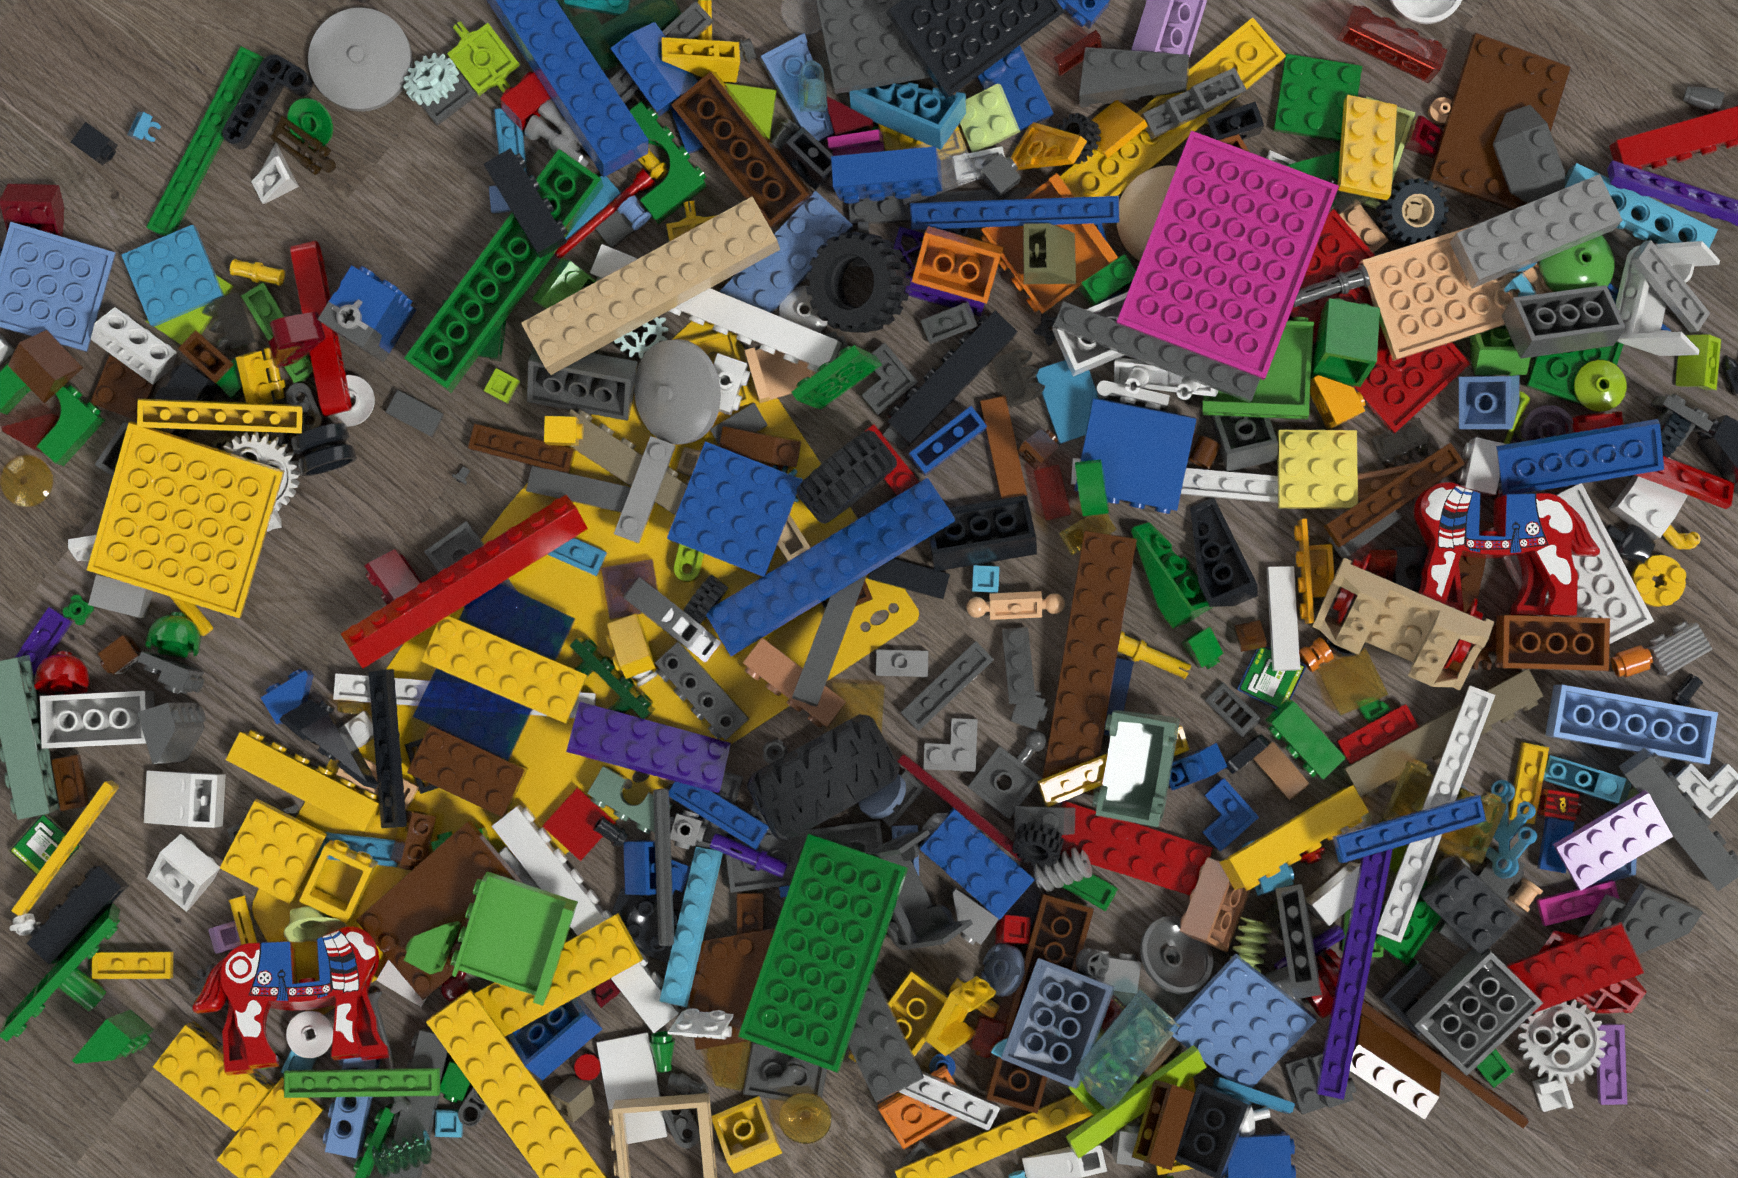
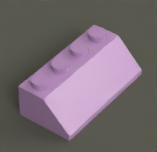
(1169, 26)

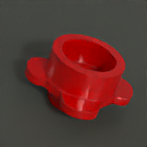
(1312, 857)

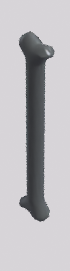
(400, 1102)

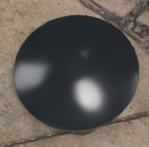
(643, 926)

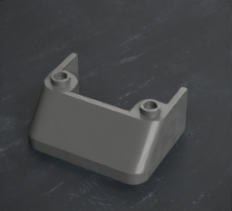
(915, 919)

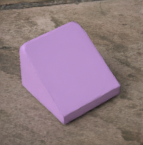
(224, 937)

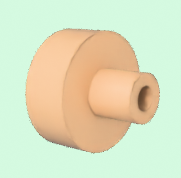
(1439, 110)

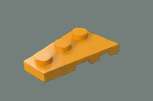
(1047, 147)

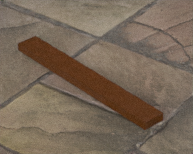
(1444, 1064)

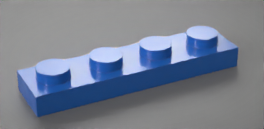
(721, 813)

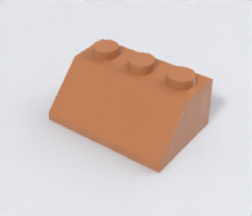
(1214, 908)

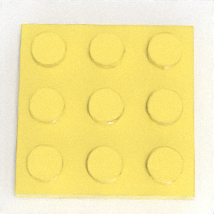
(1317, 469)

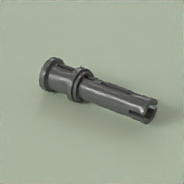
(1340, 283)

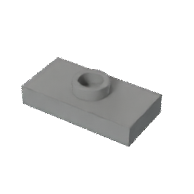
(902, 663)

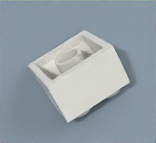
(183, 872)

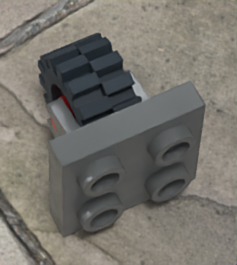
(1678, 421)

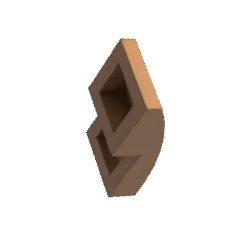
(1281, 771)

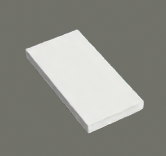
(631, 1074)

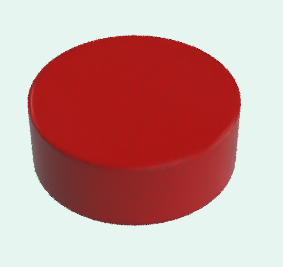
(587, 1066)

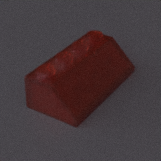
(1392, 44)

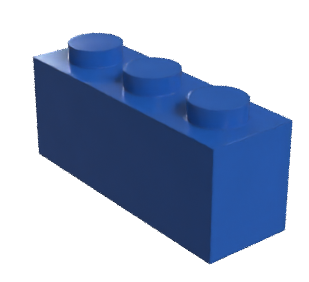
(947, 441)

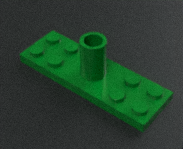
(66, 977)

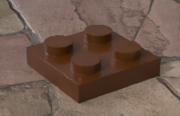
(121, 388)

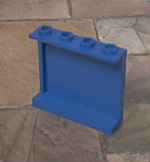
(1140, 452)

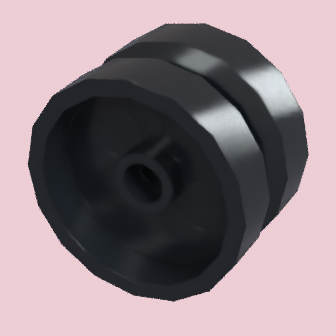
(323, 449)

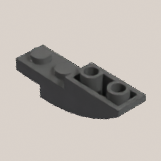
(672, 619)

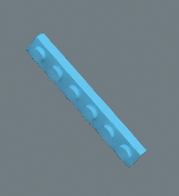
(691, 927)

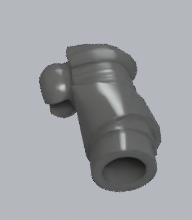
(685, 1085)

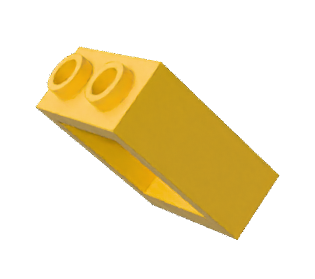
(328, 904)

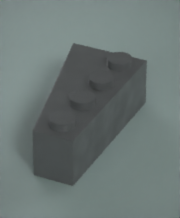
(1130, 74)

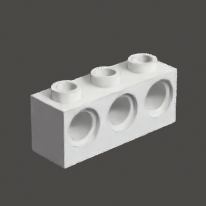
(133, 345)

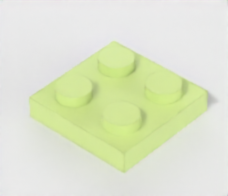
(988, 119)

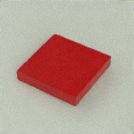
(574, 823)

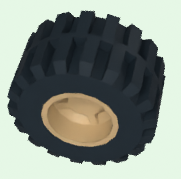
(1412, 212)

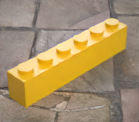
(219, 416)
(304, 780)
(1293, 838)

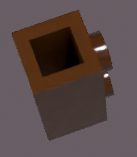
(413, 840)

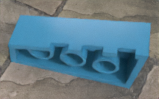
(912, 111)

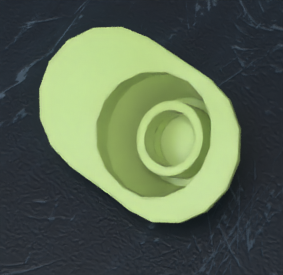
(309, 925)

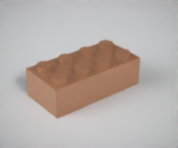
(783, 677)

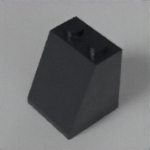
(1721, 447)

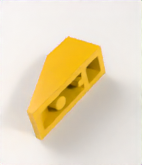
(703, 56)

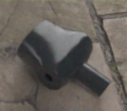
(1632, 543)

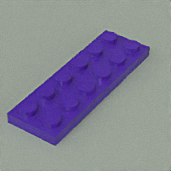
(648, 747)

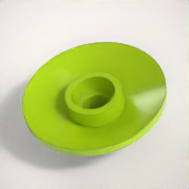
(1588, 389)

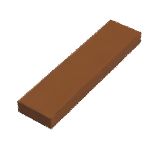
(1003, 447)

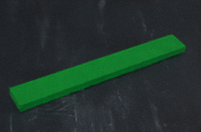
(203, 145)

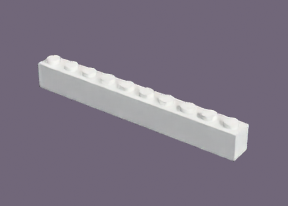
(740, 318)
(553, 875)

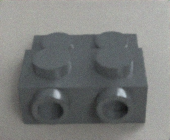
(174, 674)
(1304, 1078)

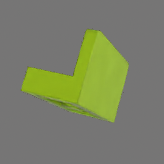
(1700, 369)

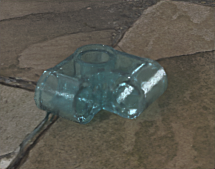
(812, 92)

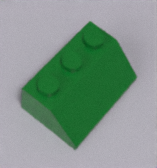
(116, 1038)

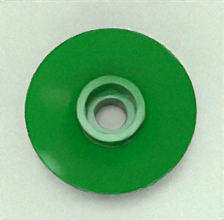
(305, 112)

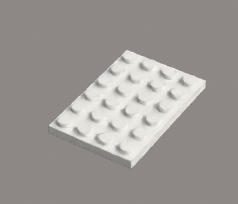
(1603, 580)

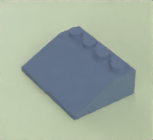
(1057, 1022)

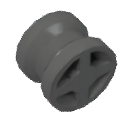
(1095, 969)

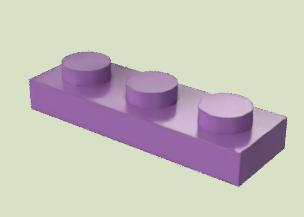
(1612, 1070)

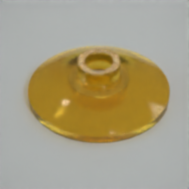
(38, 481)
(805, 1129)

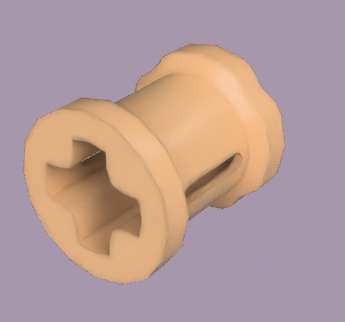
(1525, 895)

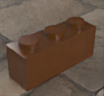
(1163, 1124)

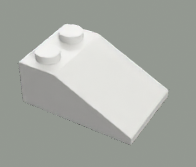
(1648, 505)

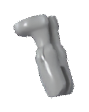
(565, 141)

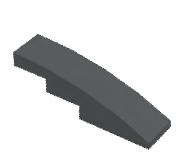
(1193, 103)
(578, 489)

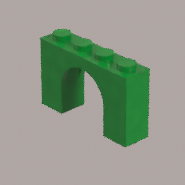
(682, 180)
(76, 422)

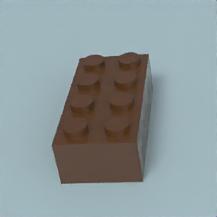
(467, 771)

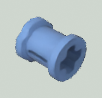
(634, 212)

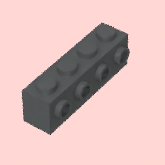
(702, 691)

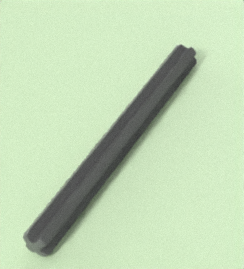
(663, 867)

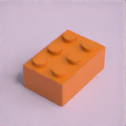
(957, 264)

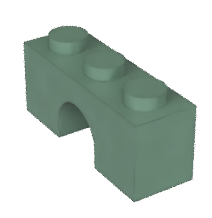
(609, 791)

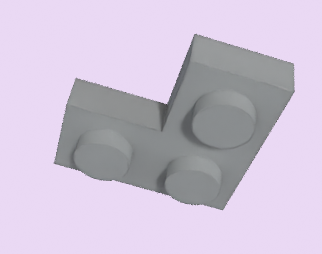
(959, 754)

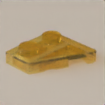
(729, 1064)

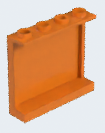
(1091, 251)

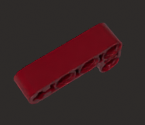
(295, 337)

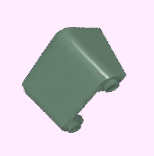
(1137, 767)

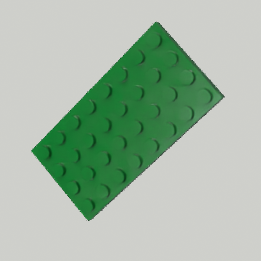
(823, 953)

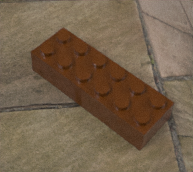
(741, 148)

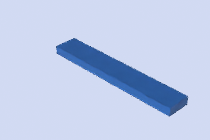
(1409, 828)

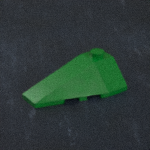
(1170, 577)

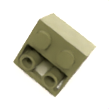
(1048, 255)

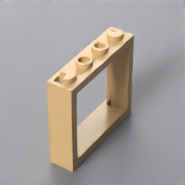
(698, 1101)

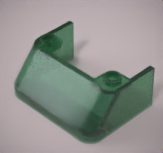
(602, 37)

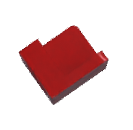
(1013, 930)

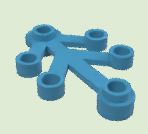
(1506, 832)

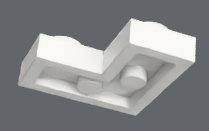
(1708, 794)

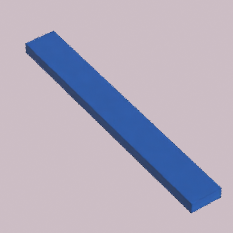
(1015, 212)

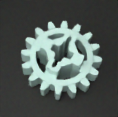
(431, 79)
(640, 347)

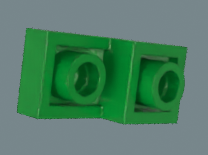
(1092, 487)

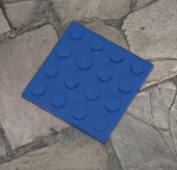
(734, 509)

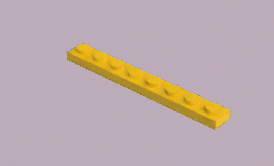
(998, 1140)

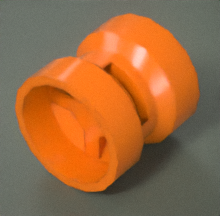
(1316, 654)

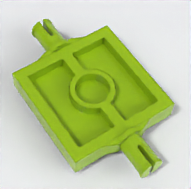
(483, 58)

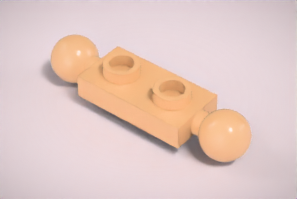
(1015, 605)

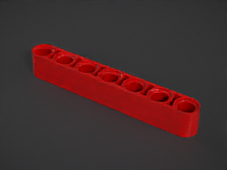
(327, 356)

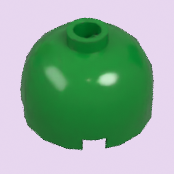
(174, 636)

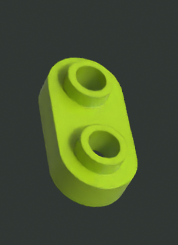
(688, 556)

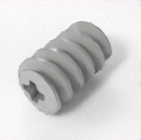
(1063, 871)

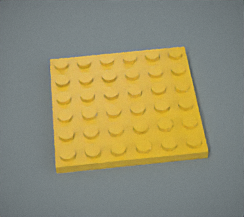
(185, 520)

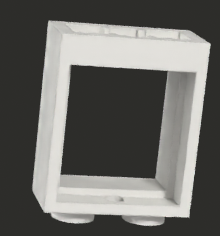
(1335, 895)

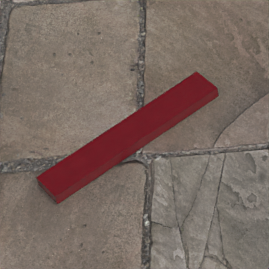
(957, 803)

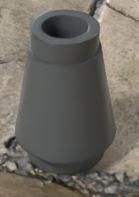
(1704, 98)

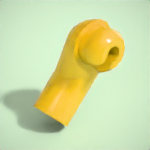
(1681, 540)

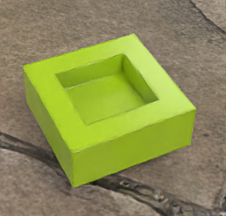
(501, 385)

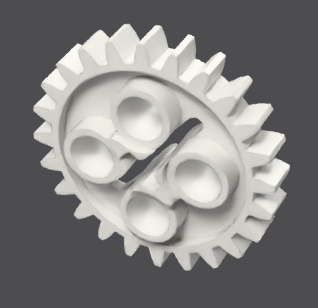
(269, 454)
(1579, 1058)

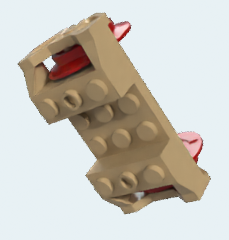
(1402, 624)

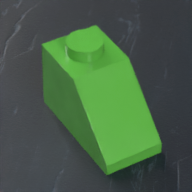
(431, 949)

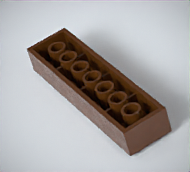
(1057, 937)

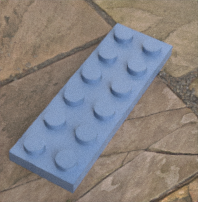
(776, 276)

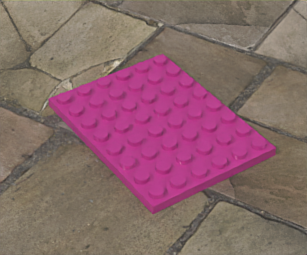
(1227, 254)

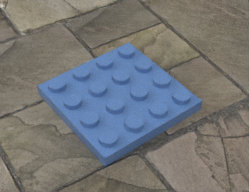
(52, 285)
(1242, 1023)

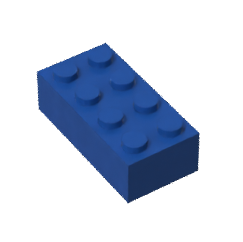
(887, 174)

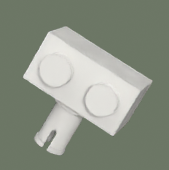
(731, 376)

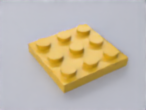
(273, 851)

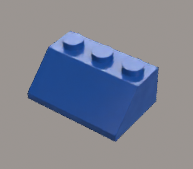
(642, 59)
(555, 1037)

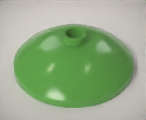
(1570, 272)

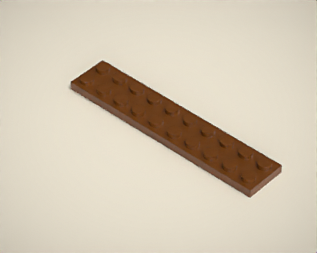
(1089, 651)

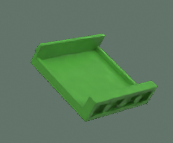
(1286, 385)
(514, 935)

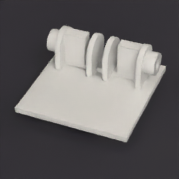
(702, 1024)

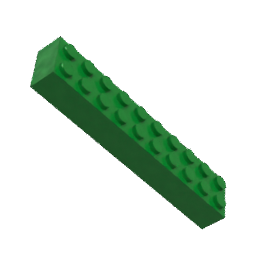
(499, 279)

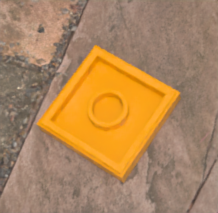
(1117, 127)

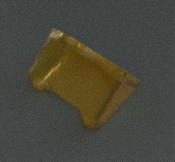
(1468, 842)

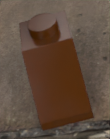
(205, 356)

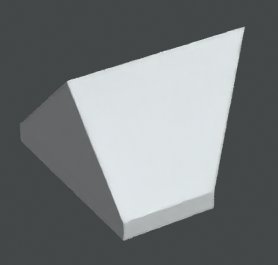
(274, 178)

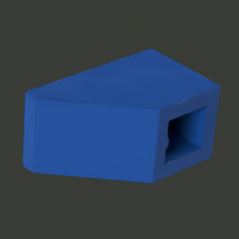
(291, 694)
(1196, 766)

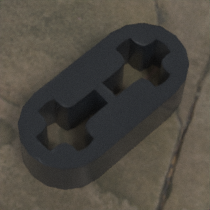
(1246, 753)

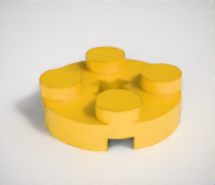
(1673, 579)

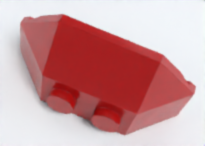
(1612, 999)

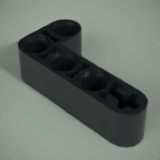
(263, 104)

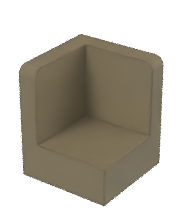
(573, 1098)

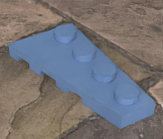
(783, 68)

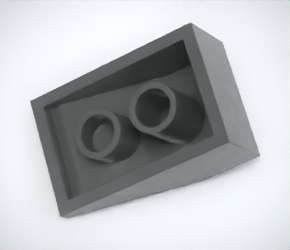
(1245, 441)

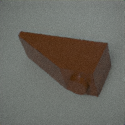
(761, 446)
(1038, 448)

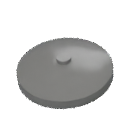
(360, 59)
(677, 391)

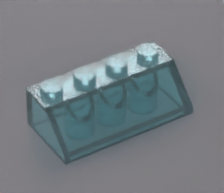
(1125, 1050)

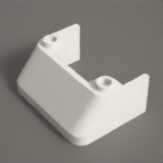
(1644, 308)

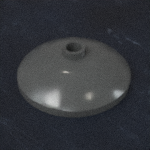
(1189, 958)

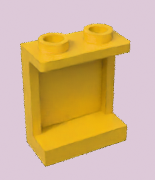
(949, 1029)

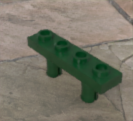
(605, 668)

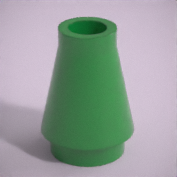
(662, 1049)

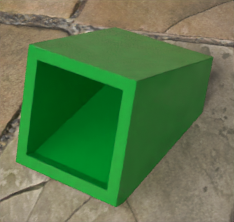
(1346, 342)

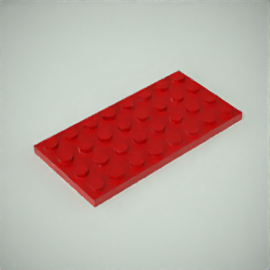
(1395, 387)

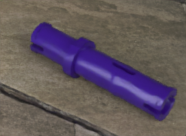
(758, 859)

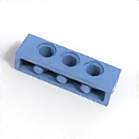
(337, 1140)

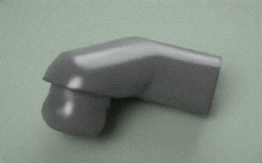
(788, 1076)

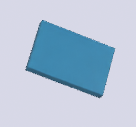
(1067, 399)

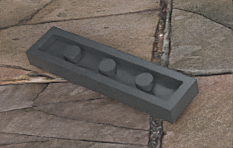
(947, 686)

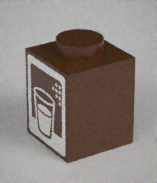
(120, 655)

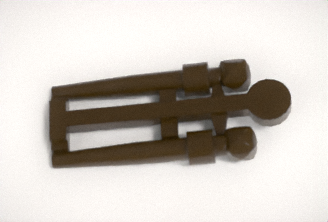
(328, 165)

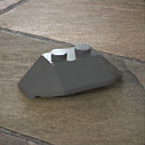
(1528, 155)

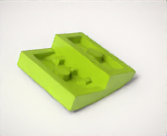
(758, 103)

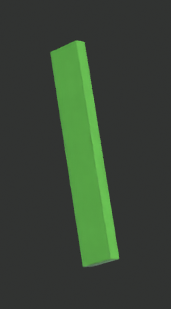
(362, 1082)

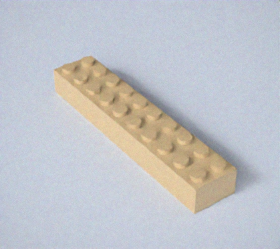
(651, 285)

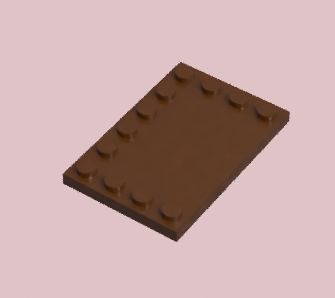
(1492, 83)
(433, 896)
(727, 979)

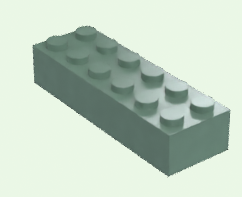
(27, 764)

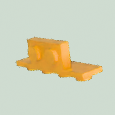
(1316, 570)

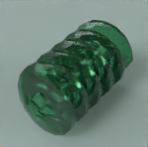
(404, 1155)

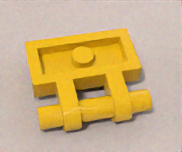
(255, 380)

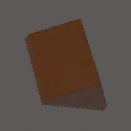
(43, 364)

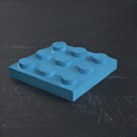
(172, 275)

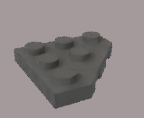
(1656, 918)

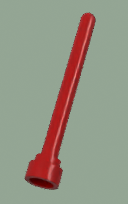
(640, 182)

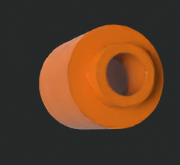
(1631, 661)

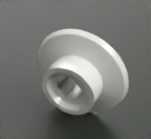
(298, 1037)

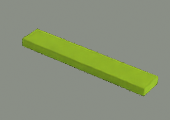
(1133, 1103)

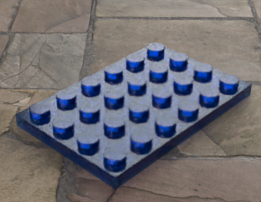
(478, 713)

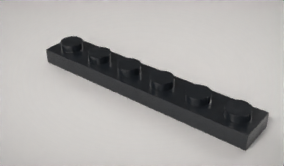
(387, 748)

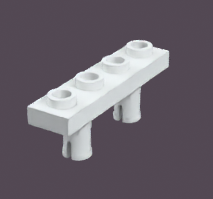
(1139, 375)

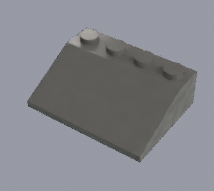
(1473, 1009)

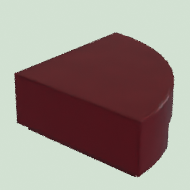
(606, 992)

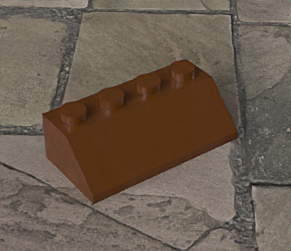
(1395, 1068)

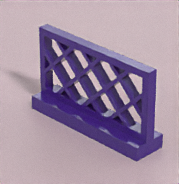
(926, 293)

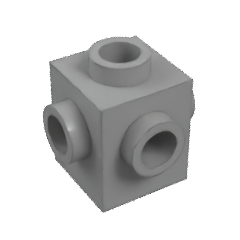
(696, 829)

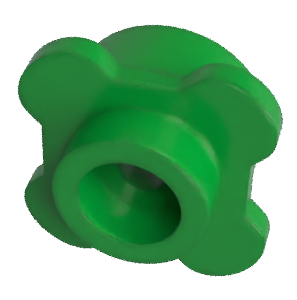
(77, 602)

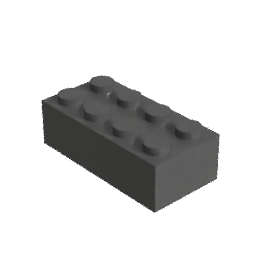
(1563, 321)

